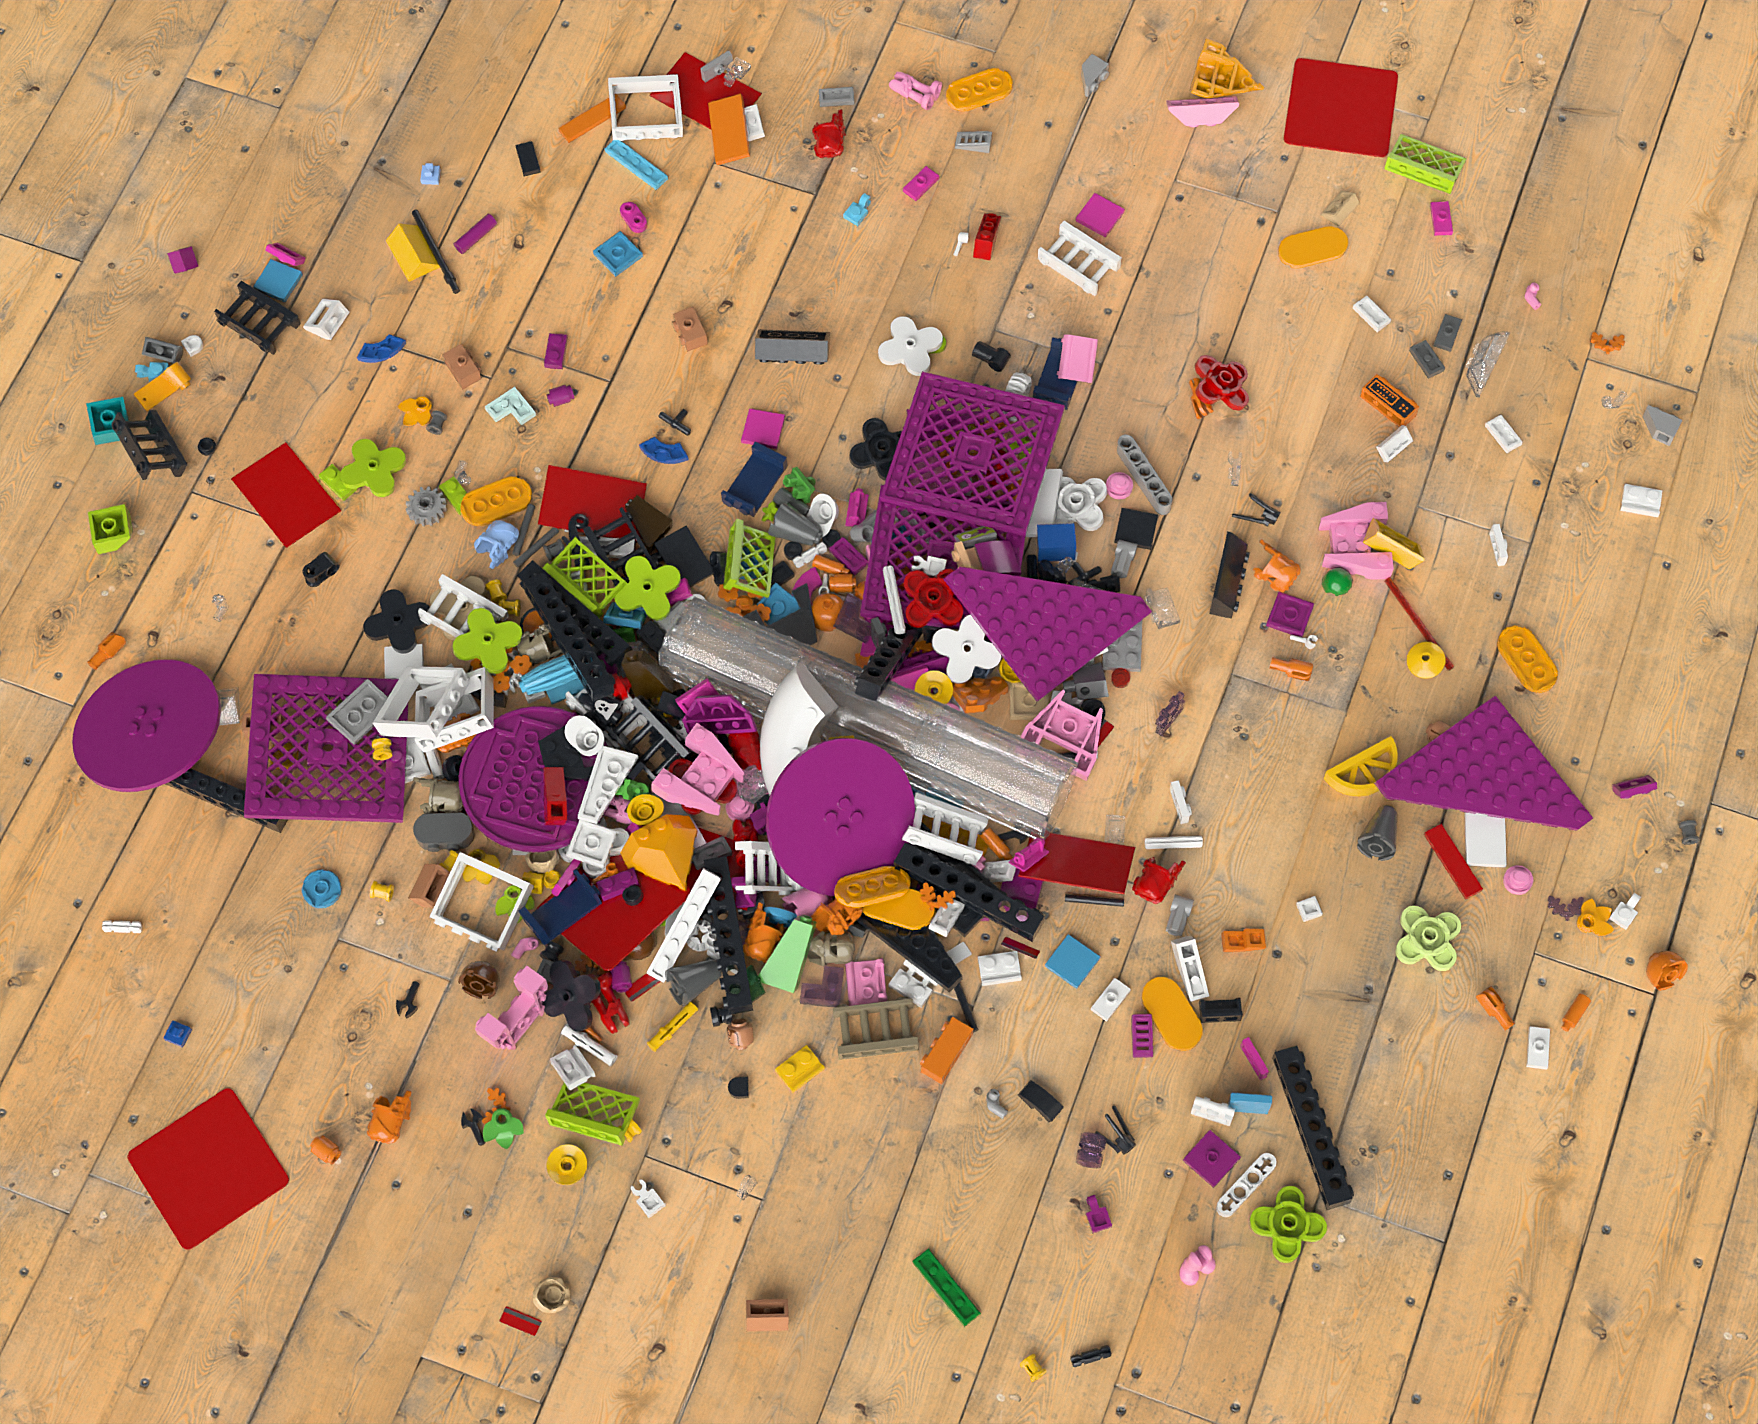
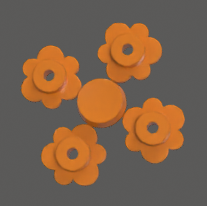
(744, 603)
(500, 677)

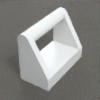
(331, 320)

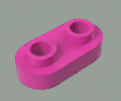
(633, 215)

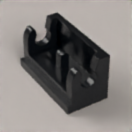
(1220, 1010)

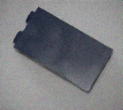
(1050, 387)
(755, 480)
(562, 910)

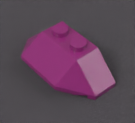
(931, 659)
(719, 715)
(1023, 889)

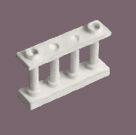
(1087, 244)
(464, 595)
(573, 703)
(949, 814)
(761, 849)

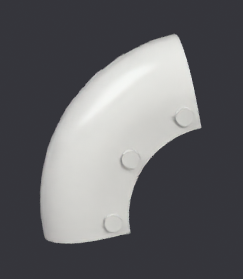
(792, 721)

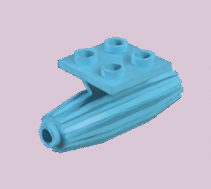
(554, 677)

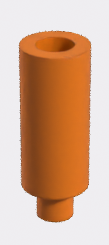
(829, 566)
(996, 844)
(1575, 1012)

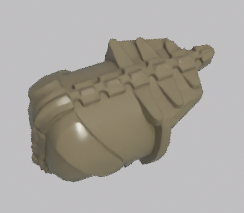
(538, 648)
(442, 795)
(831, 949)

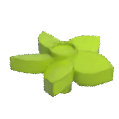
(770, 512)

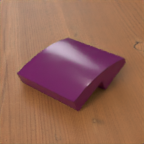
(997, 557)

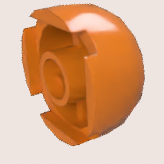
(825, 611)
(1665, 968)

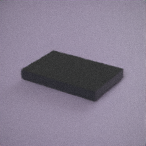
(685, 555)

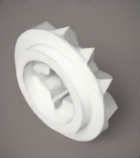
(707, 939)

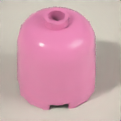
(804, 902)

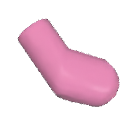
(1530, 295)
(525, 945)

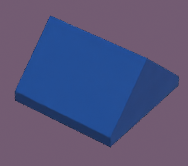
(1056, 541)

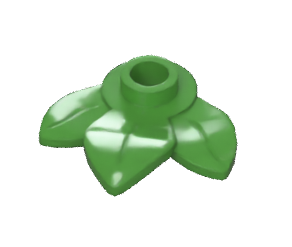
(504, 1131)

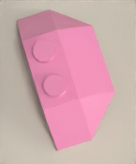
(1203, 111)

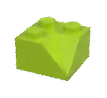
(110, 528)

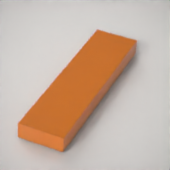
(590, 119)

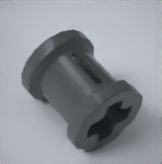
(436, 422)
(554, 549)
(1689, 832)

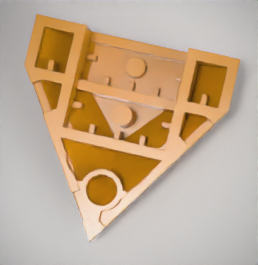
(1220, 74)
(663, 849)

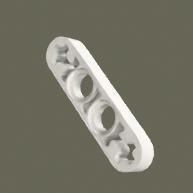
(1244, 1183)

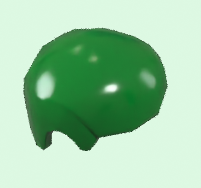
(1337, 581)

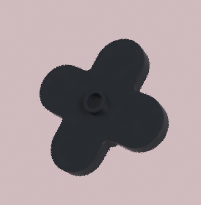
(869, 453)
(396, 621)
(571, 995)

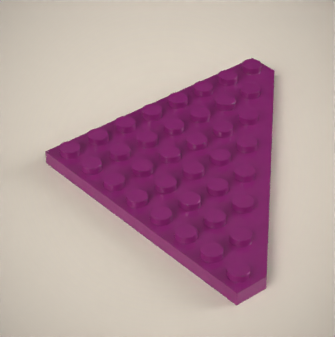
(1044, 625)
(1486, 769)

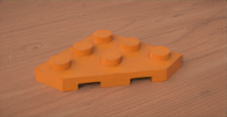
(979, 693)

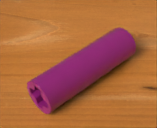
(475, 233)

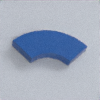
(381, 351)
(663, 452)

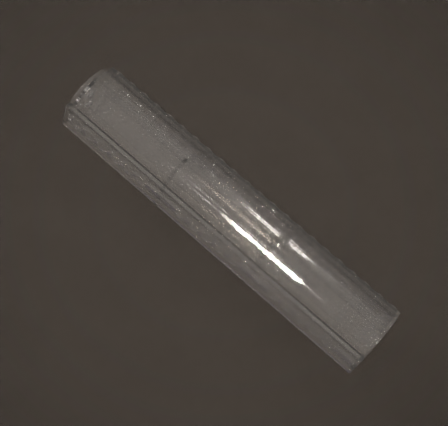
(933, 743)

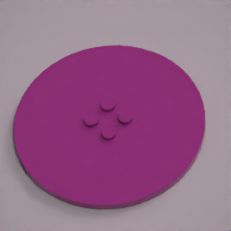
(146, 725)
(505, 781)
(838, 812)

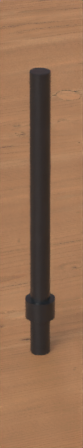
(448, 276)

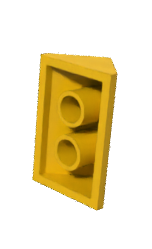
(411, 251)
(1386, 539)

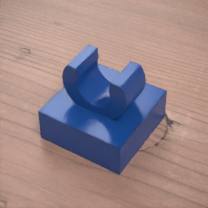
(177, 1033)

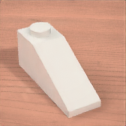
(1190, 967)

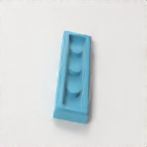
(636, 164)

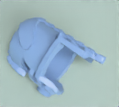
(497, 541)

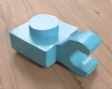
(857, 212)
(153, 371)

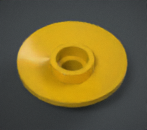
(1428, 668)
(937, 680)
(566, 1155)

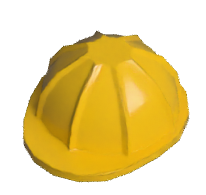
(645, 809)

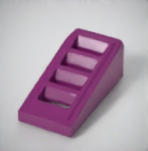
(1142, 1018)

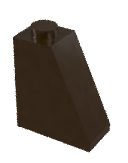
(648, 522)
(646, 675)

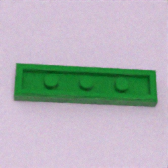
(946, 1287)

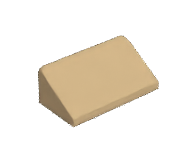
(1341, 207)

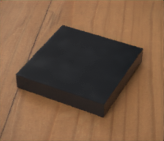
(1136, 528)

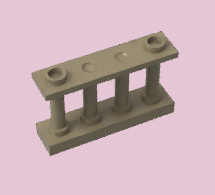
(887, 1044)

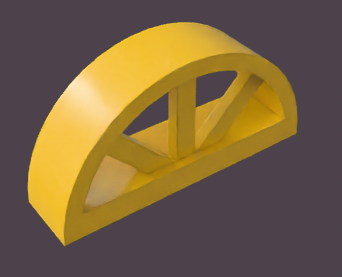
(1359, 761)

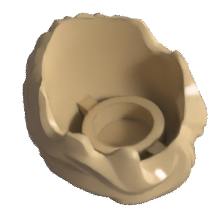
(542, 861)
(551, 1295)

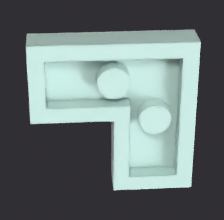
(509, 403)

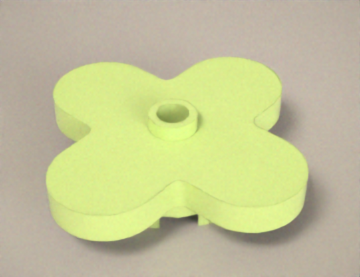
(1440, 931)

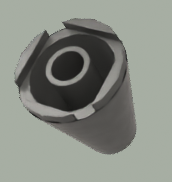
(794, 526)
(1380, 835)
(691, 980)

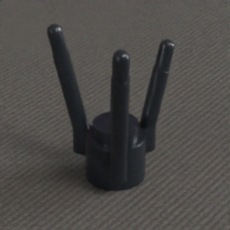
(1270, 514)
(1125, 1141)

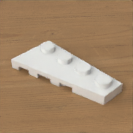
(605, 780)

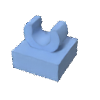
(430, 174)

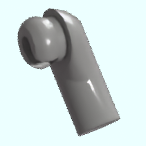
(993, 1104)

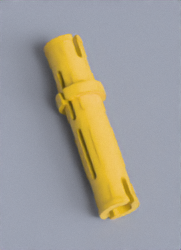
(674, 1024)

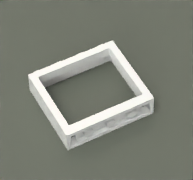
(639, 85)
(387, 718)
(465, 727)
(448, 890)

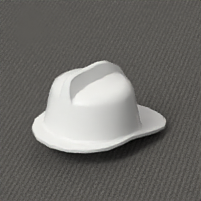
(823, 512)
(584, 735)

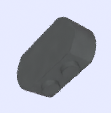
(443, 831)

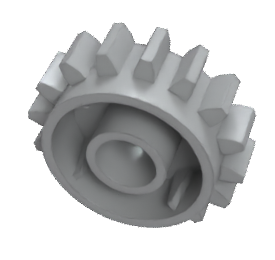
(428, 515)

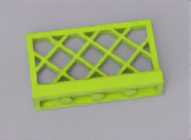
(1422, 172)
(733, 567)
(572, 586)
(586, 1126)

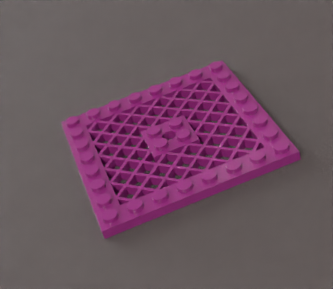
(966, 510)
(874, 590)
(315, 807)

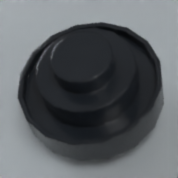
(1092, 707)
(451, 768)

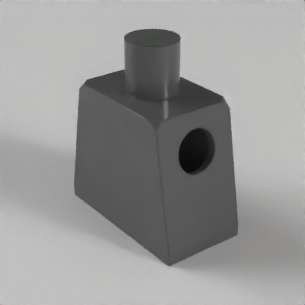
(1088, 682)

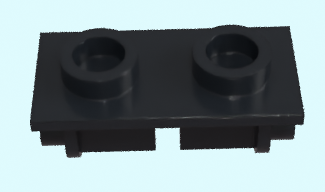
(1108, 583)

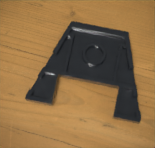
(797, 624)
(558, 752)

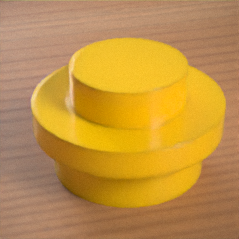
(551, 878)

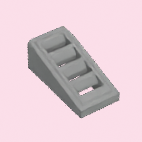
(977, 135)

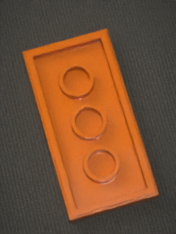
(729, 129)

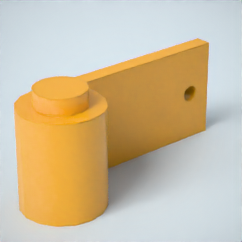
(163, 386)

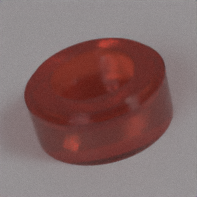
(1120, 677)

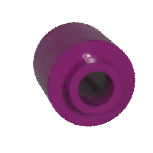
(560, 395)
(621, 977)

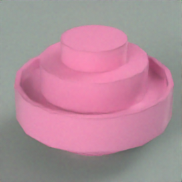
(1119, 485)
(739, 809)
(1518, 880)

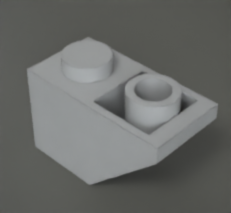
(1093, 73)
(1661, 424)

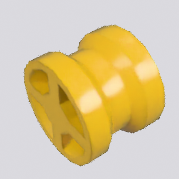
(381, 749)
(632, 1130)

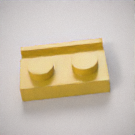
(799, 1068)

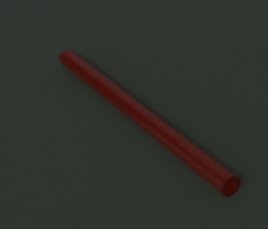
(1414, 617)

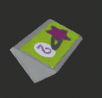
(975, 536)

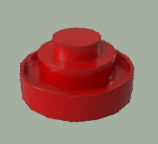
(621, 687)

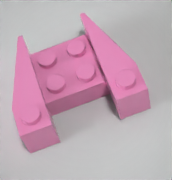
(1346, 536)
(1069, 729)
(704, 778)
(521, 1014)

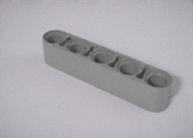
(1144, 482)

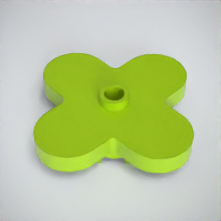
(373, 468)
(653, 600)
(491, 652)
(1288, 1208)

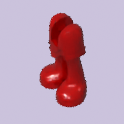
(745, 833)
(614, 1007)

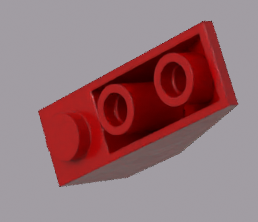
(986, 236)
(554, 796)

